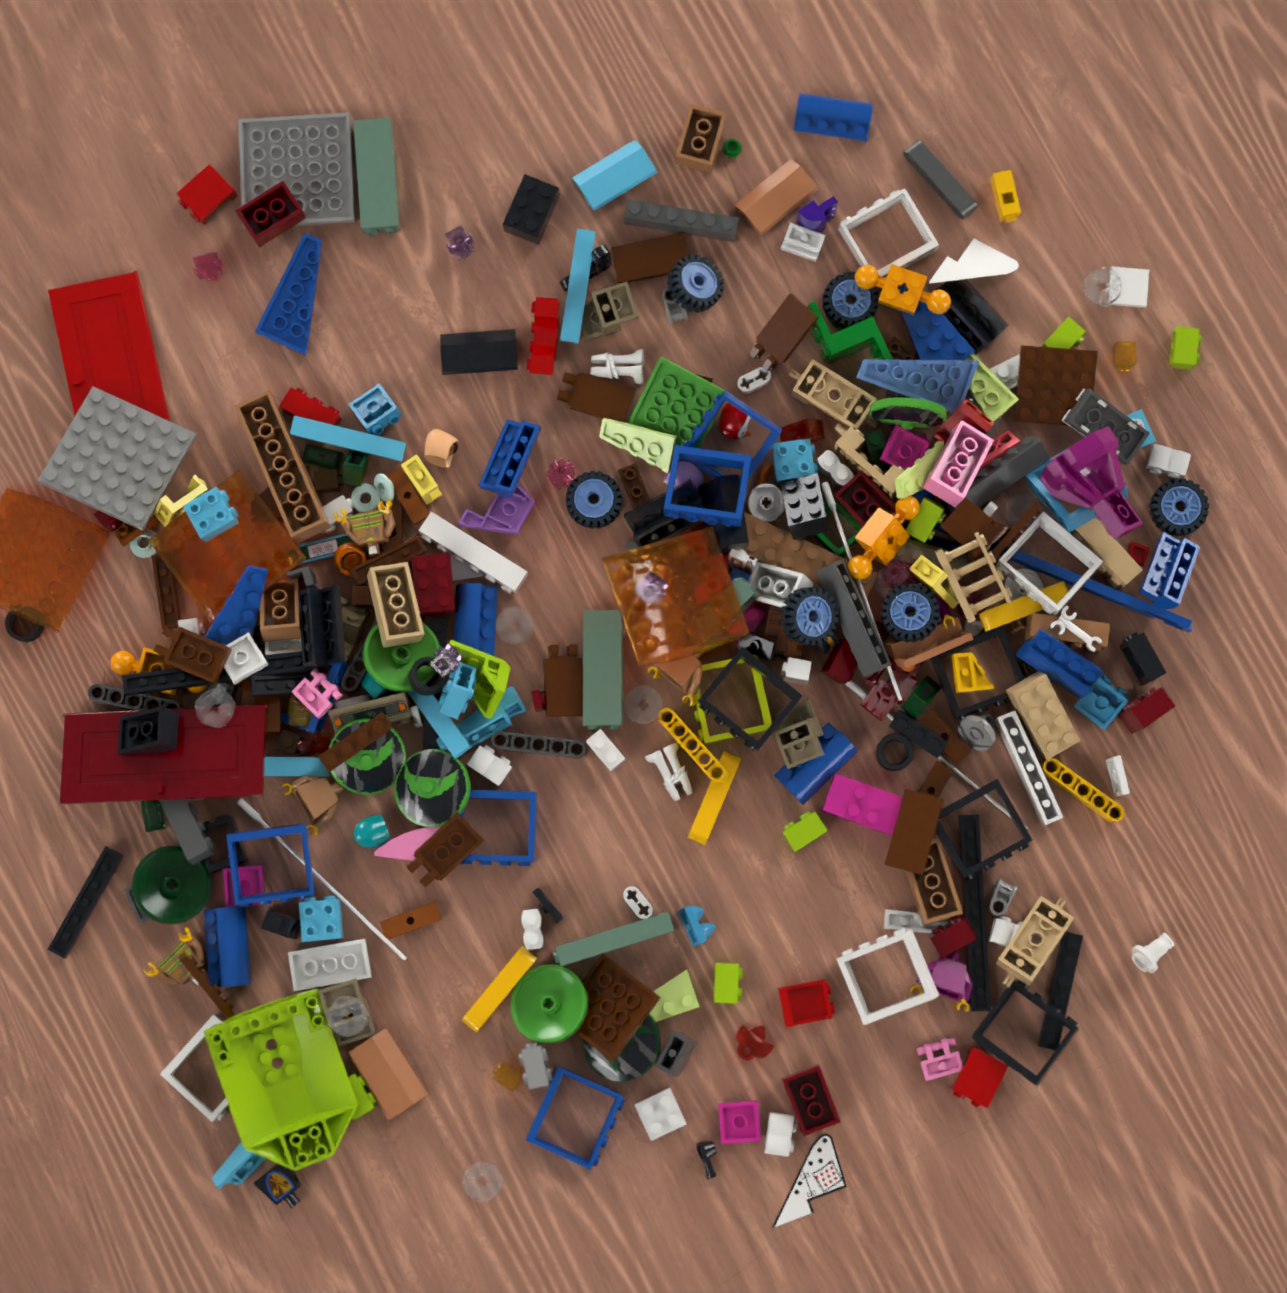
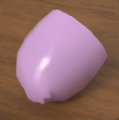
(685, 472)

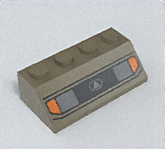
(915, 548)
(394, 707)

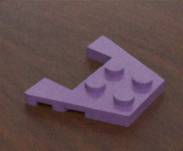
(503, 515)

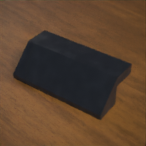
(972, 314)
(478, 352)
(723, 495)
(652, 526)
(321, 626)

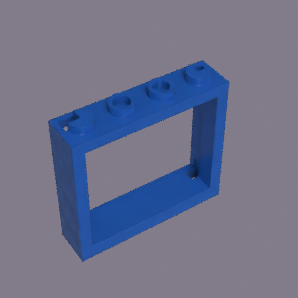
(708, 417)
(713, 458)
(507, 859)
(266, 898)
(602, 1139)

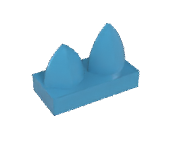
(697, 932)

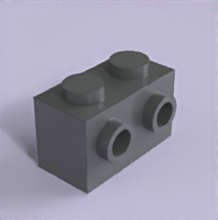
(675, 1053)

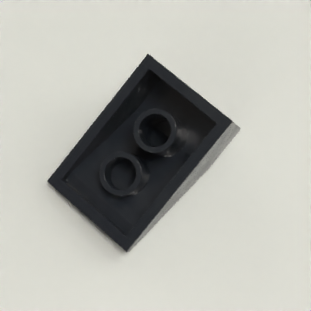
(148, 732)

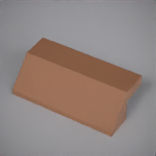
(776, 196)
(939, 641)
(387, 1074)

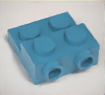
(375, 410)
(1102, 702)

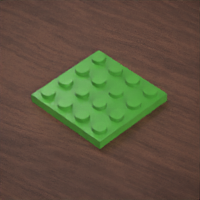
(675, 402)

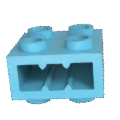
(793, 460)
(211, 514)
(457, 691)
(321, 919)

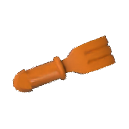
(767, 470)

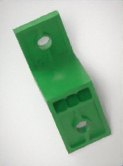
(848, 340)

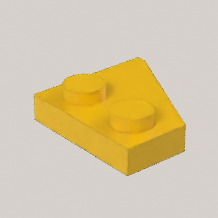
(968, 674)

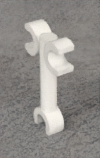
(1065, 621)

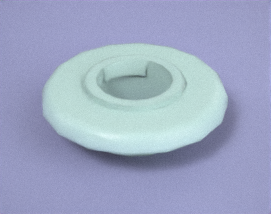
(384, 487)
(365, 489)
(143, 552)

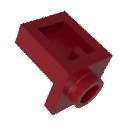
(539, 700)

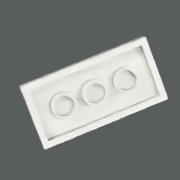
(329, 964)

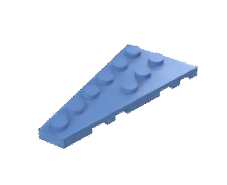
(930, 380)

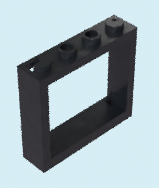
(768, 674)
(981, 706)
(1004, 854)
(1037, 1000)

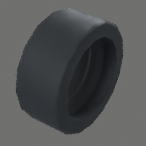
(9, 625)
(419, 688)
(898, 738)

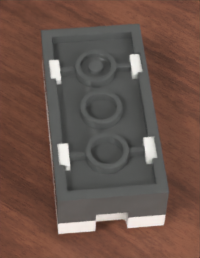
(1095, 413)

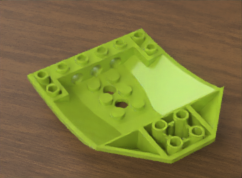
(292, 1110)

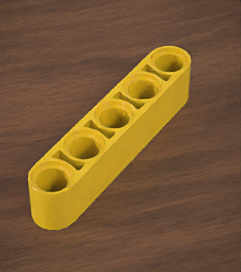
(1020, 607)
(696, 754)
(1091, 791)
(713, 800)
(499, 989)

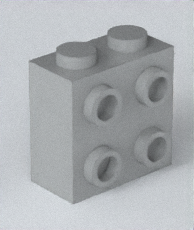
(534, 1059)

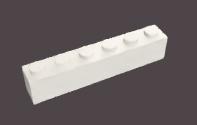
(473, 553)
(1028, 768)

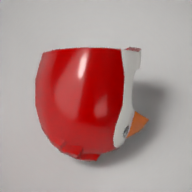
(733, 422)

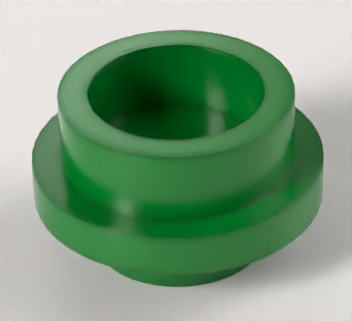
(732, 148)

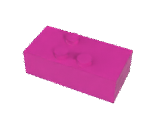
(862, 804)

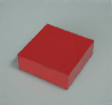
(1138, 552)

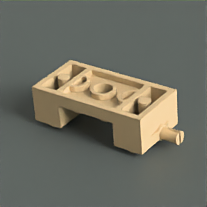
(814, 388)
(848, 450)
(1021, 956)

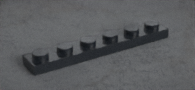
(85, 902)
(1060, 988)

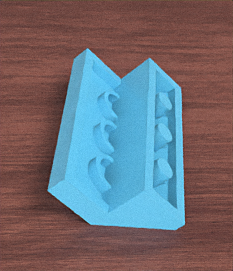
(614, 175)

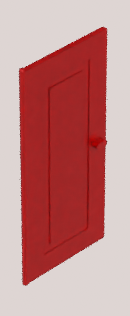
(108, 342)

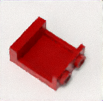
(205, 194)
(969, 414)
(806, 1003)
(979, 1078)

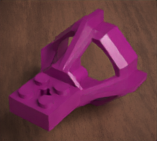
(1099, 489)

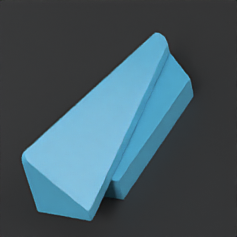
(479, 728)
(237, 1167)

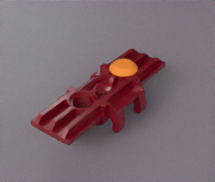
(878, 704)

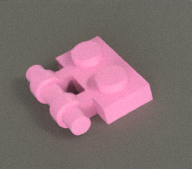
(312, 697)
(941, 1065)

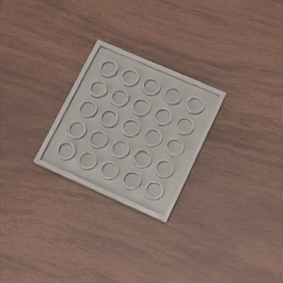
(306, 154)
(117, 458)

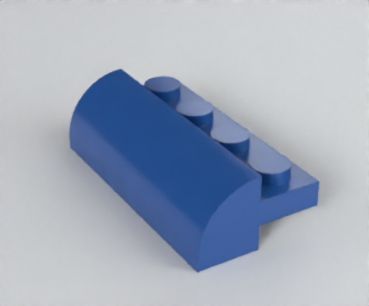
(833, 117)
(509, 457)
(1169, 571)
(476, 616)
(1060, 663)
(810, 776)
(227, 946)

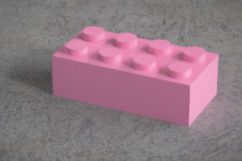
(958, 463)

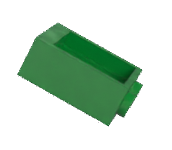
(827, 544)

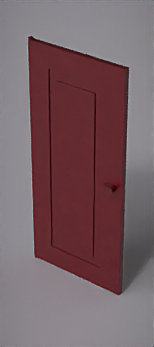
(205, 765)

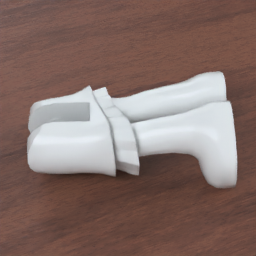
(610, 369)
(679, 776)

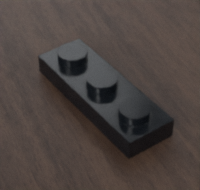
(275, 684)
(918, 733)

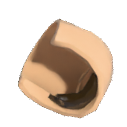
(440, 448)

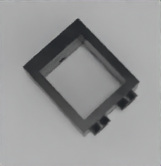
(1142, 658)
(241, 856)

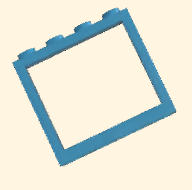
(1068, 521)

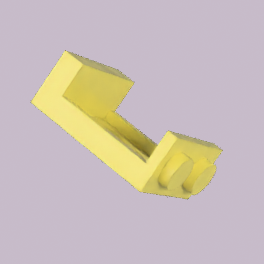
(421, 479)
(167, 511)
(934, 580)

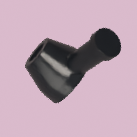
(706, 1151)

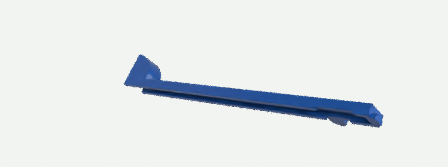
(1089, 586)

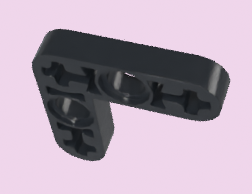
(600, 262)

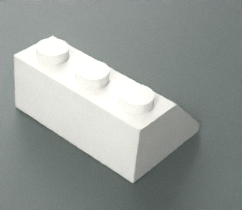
(776, 583)

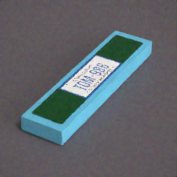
(323, 548)

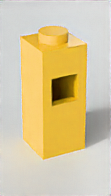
(1005, 196)

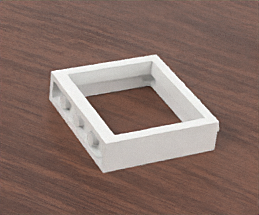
(878, 207)
(1068, 542)
(919, 964)
(182, 1056)

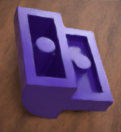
(815, 217)

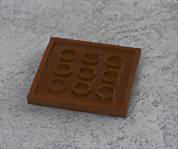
(1051, 382)
(615, 1007)

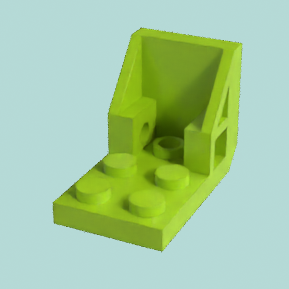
(491, 679)

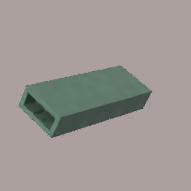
(376, 176)
(603, 669)
(613, 939)

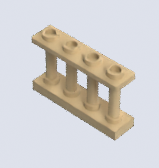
(954, 575)

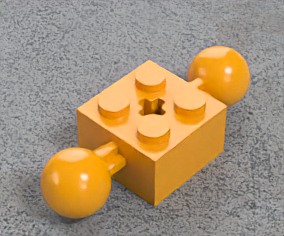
(868, 277)
(883, 537)
(124, 663)

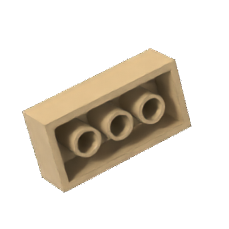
(1117, 563)
(395, 604)
(1043, 715)

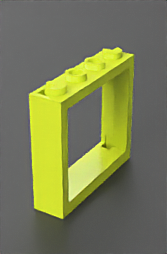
(762, 701)

